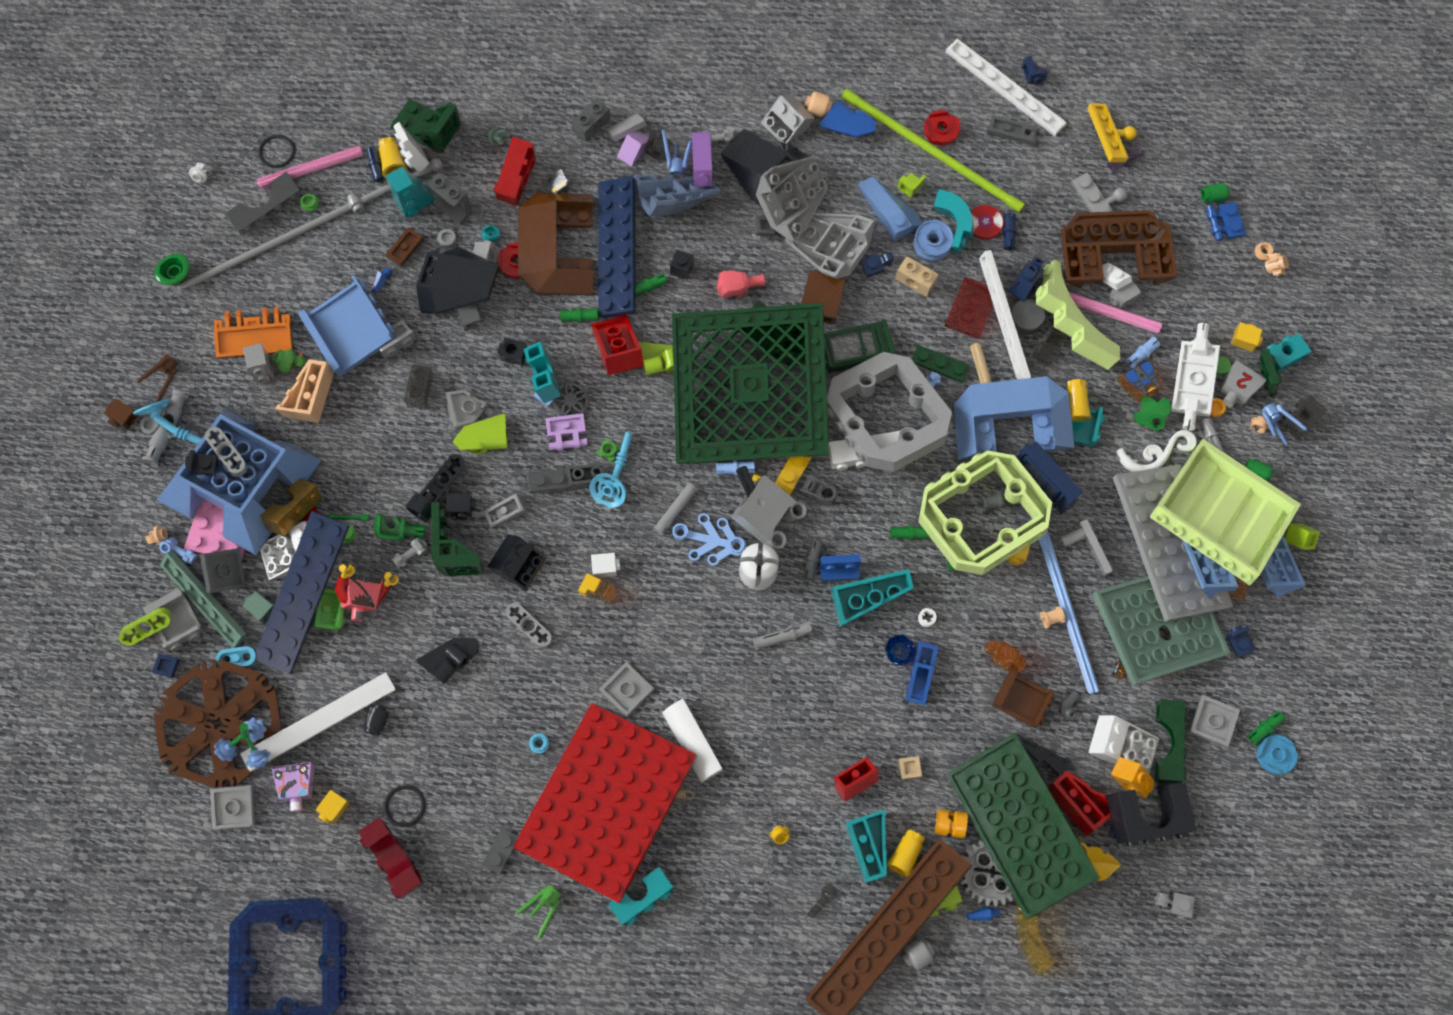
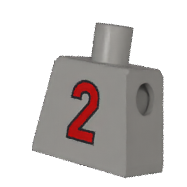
(1240, 384)

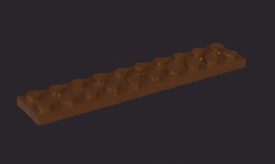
(889, 931)

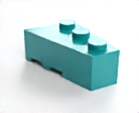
(409, 192)
(869, 845)

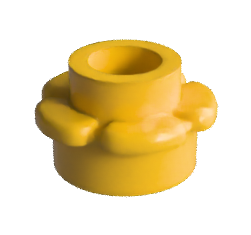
(780, 834)

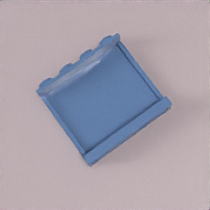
(348, 327)

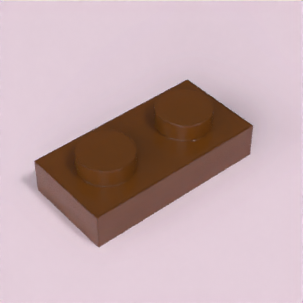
(404, 247)

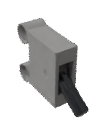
(764, 508)

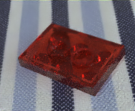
(970, 308)

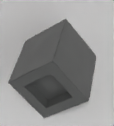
(468, 315)

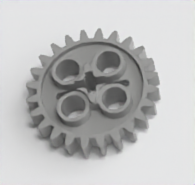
(988, 891)

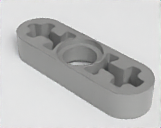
(226, 460)
(514, 619)

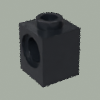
(509, 344)

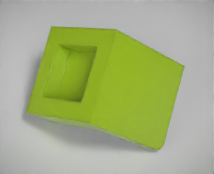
(911, 184)
(1302, 536)

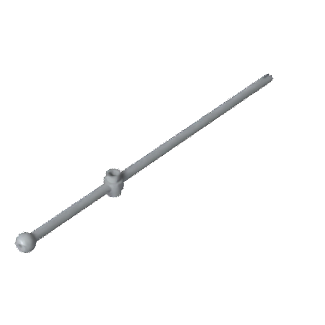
(354, 204)

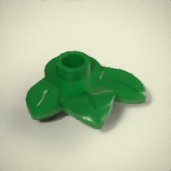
(1150, 410)

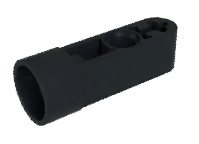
(422, 502)

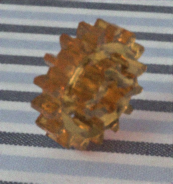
(1005, 656)

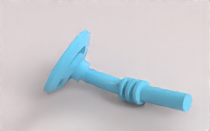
(154, 412)
(614, 483)

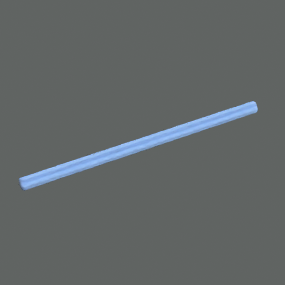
(1070, 618)

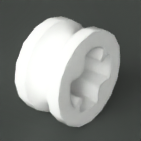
(924, 622)

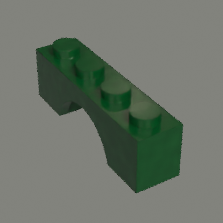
(1172, 716)

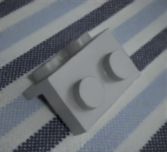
(404, 338)

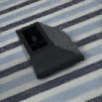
(517, 561)

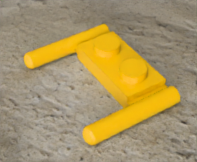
(790, 473)

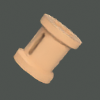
(1052, 617)

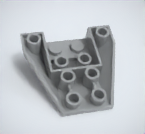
(791, 195)

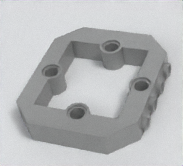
(902, 451)

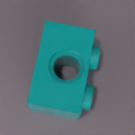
(1294, 346)

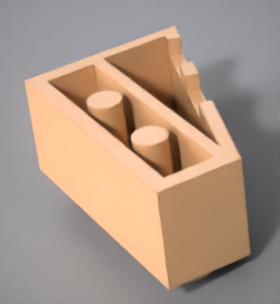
(309, 393)

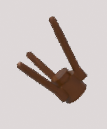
(166, 365)

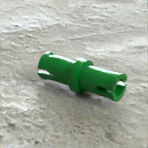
(650, 284)
(579, 315)
(908, 532)
(1266, 727)

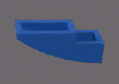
(922, 672)

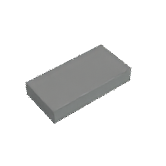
(626, 127)

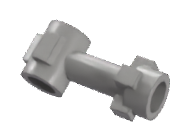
(727, 135)
(418, 547)

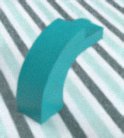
(953, 206)

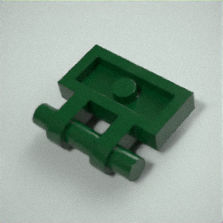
(1267, 368)

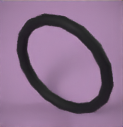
(277, 165)
(385, 805)

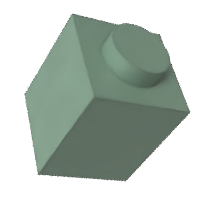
(258, 607)

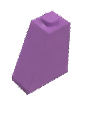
(701, 159)

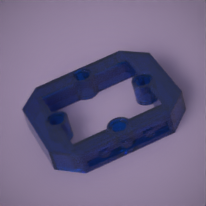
(276, 912)

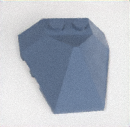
(670, 195)

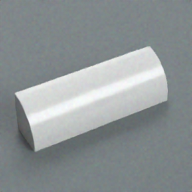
(692, 739)

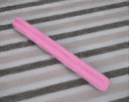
(313, 166)
(1116, 313)

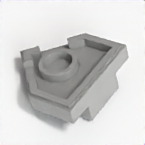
(464, 408)

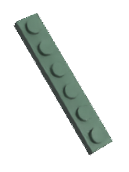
(204, 602)

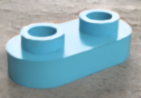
(237, 656)

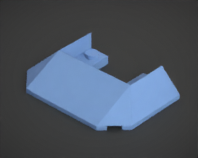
(1011, 399)
(1279, 572)

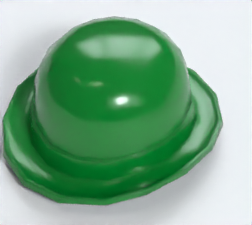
(172, 269)

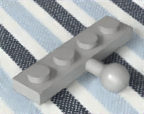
(1093, 197)

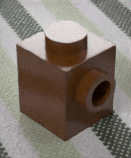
(120, 414)

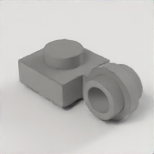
(1180, 904)

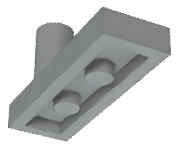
(1086, 532)

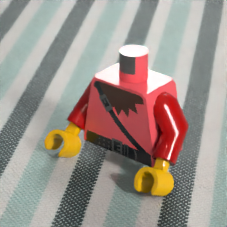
(361, 592)

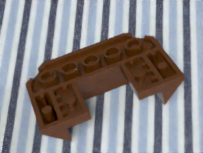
(1113, 233)
(537, 243)

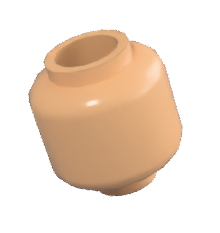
(818, 104)

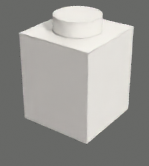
(605, 565)

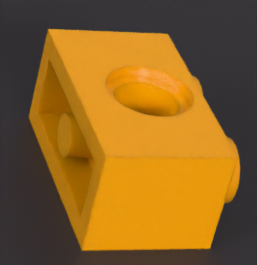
(1133, 777)

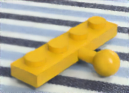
(1109, 134)

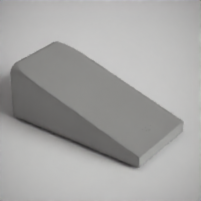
(506, 510)

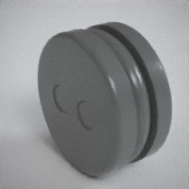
(1028, 316)

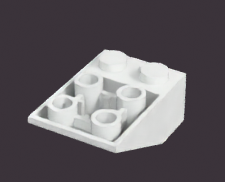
(280, 550)
(1122, 739)

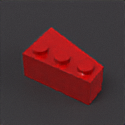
(515, 171)
(1080, 802)

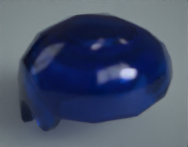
(907, 650)

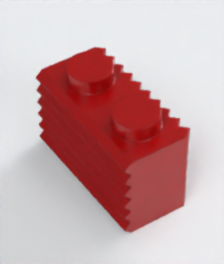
(856, 779)

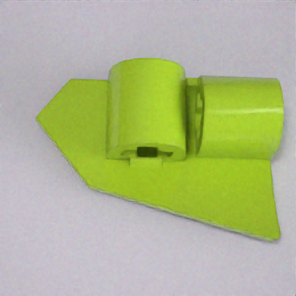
(655, 356)
(483, 435)

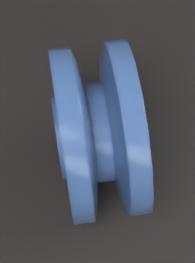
(933, 230)

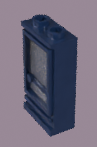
(1049, 476)

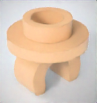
(157, 535)

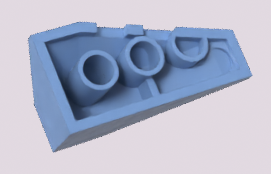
(892, 212)

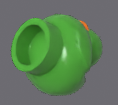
(286, 358)

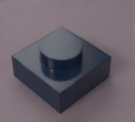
(165, 666)

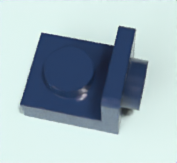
(1031, 71)
(1240, 641)

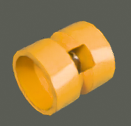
(951, 823)

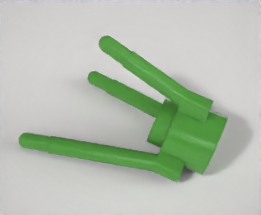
(547, 896)

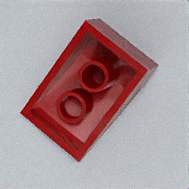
(617, 345)

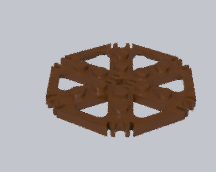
(199, 717)

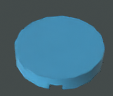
(1271, 756)

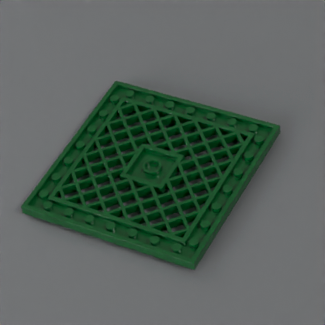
(750, 383)

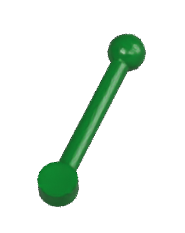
(364, 517)

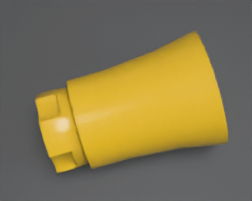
(390, 156)
(1078, 400)
(906, 853)

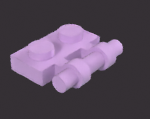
(566, 426)

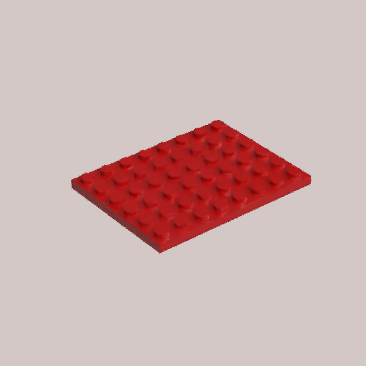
(605, 802)

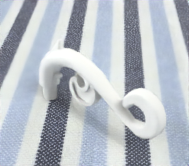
(1162, 456)

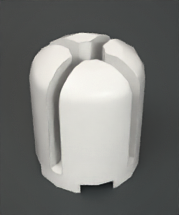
(751, 559)

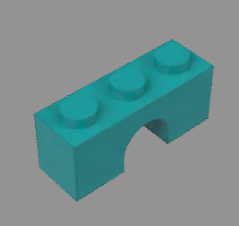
(544, 376)
(657, 888)

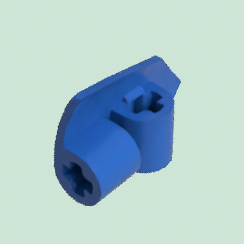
(847, 121)

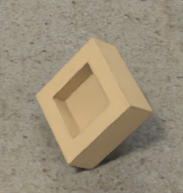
(910, 768)

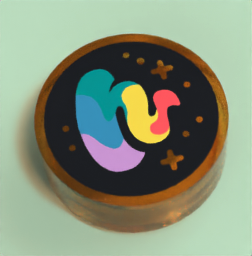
(1119, 670)

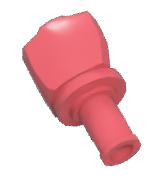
(737, 283)

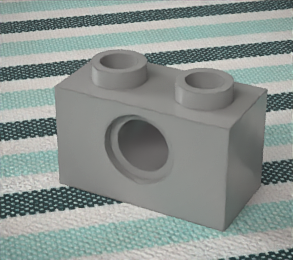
(258, 362)

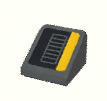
(557, 182)

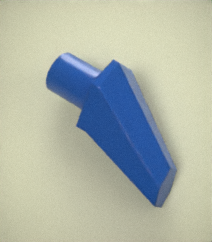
(381, 279)
(983, 914)

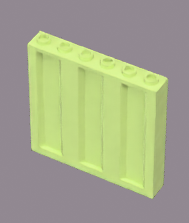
(1226, 511)

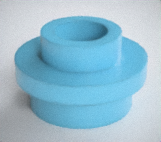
(532, 743)

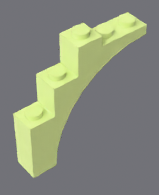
(1069, 319)

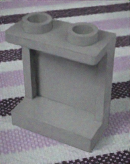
(184, 622)

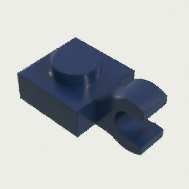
(873, 264)

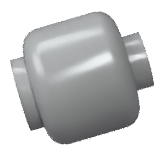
(918, 954)

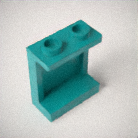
(1087, 431)

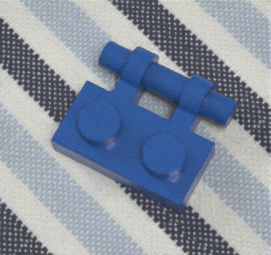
(1230, 218)

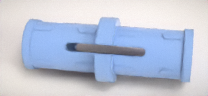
(1143, 352)
(730, 468)

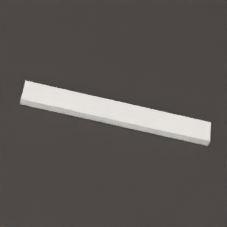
(1006, 87)
(1004, 315)
(324, 718)

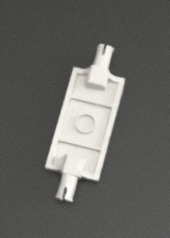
(1195, 377)

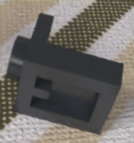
(201, 464)

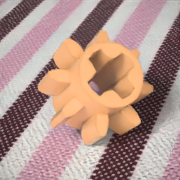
(1276, 264)

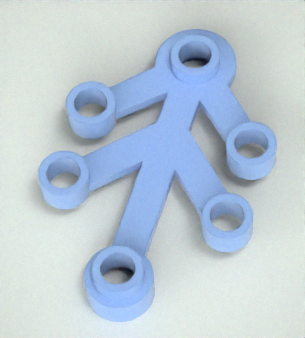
(712, 540)

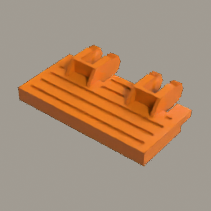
(231, 340)

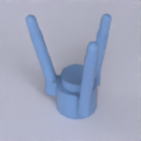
(675, 164)
(1272, 415)

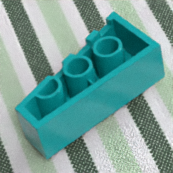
(866, 595)

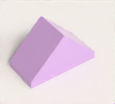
(632, 147)

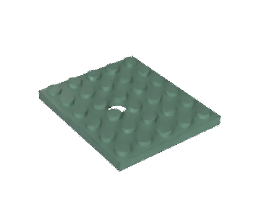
(1134, 625)

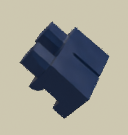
(1027, 279)

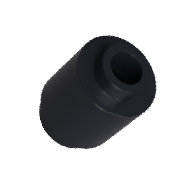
(375, 720)

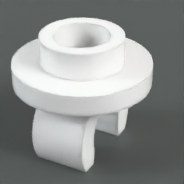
(198, 173)

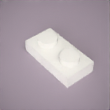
(1115, 277)

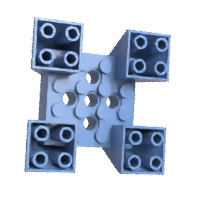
(239, 495)

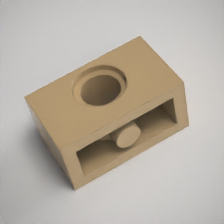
(916, 276)

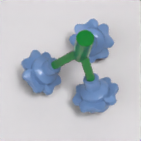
(251, 732)

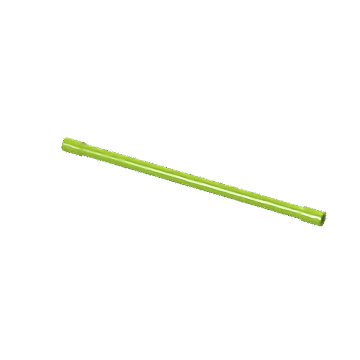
(1009, 200)

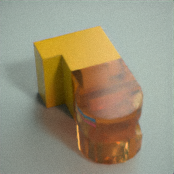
(598, 588)

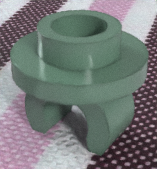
(495, 137)

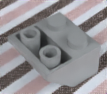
(787, 119)

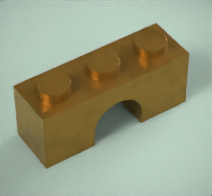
(283, 518)

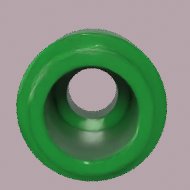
(1215, 193)
(1260, 468)

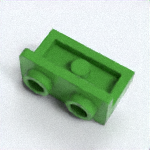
(329, 612)

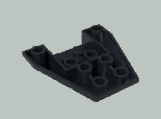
(755, 154)
(454, 280)

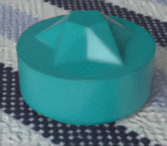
(490, 233)

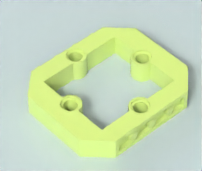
(1015, 477)

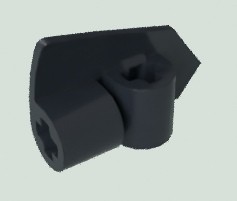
(449, 657)

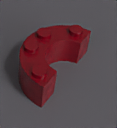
(400, 869)

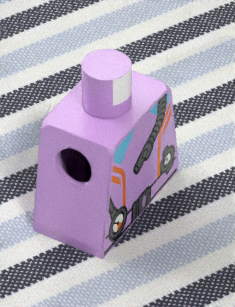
(294, 783)

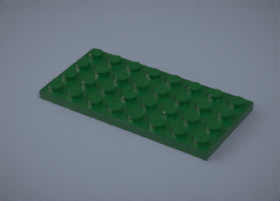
(1022, 826)

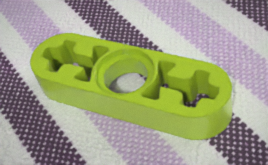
(150, 619)

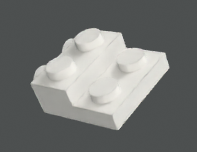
(411, 149)

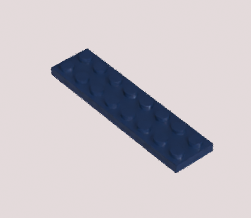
(616, 247)
(301, 592)

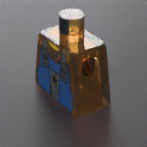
(1142, 381)

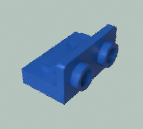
(840, 567)

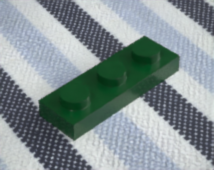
(940, 364)

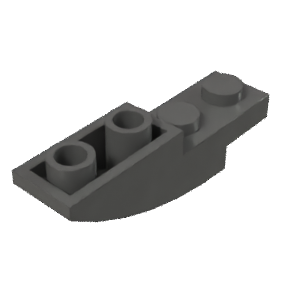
(564, 480)

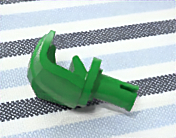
(398, 532)

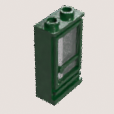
(856, 345)

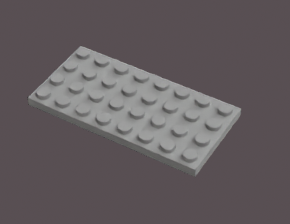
(1161, 550)

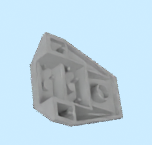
(834, 242)

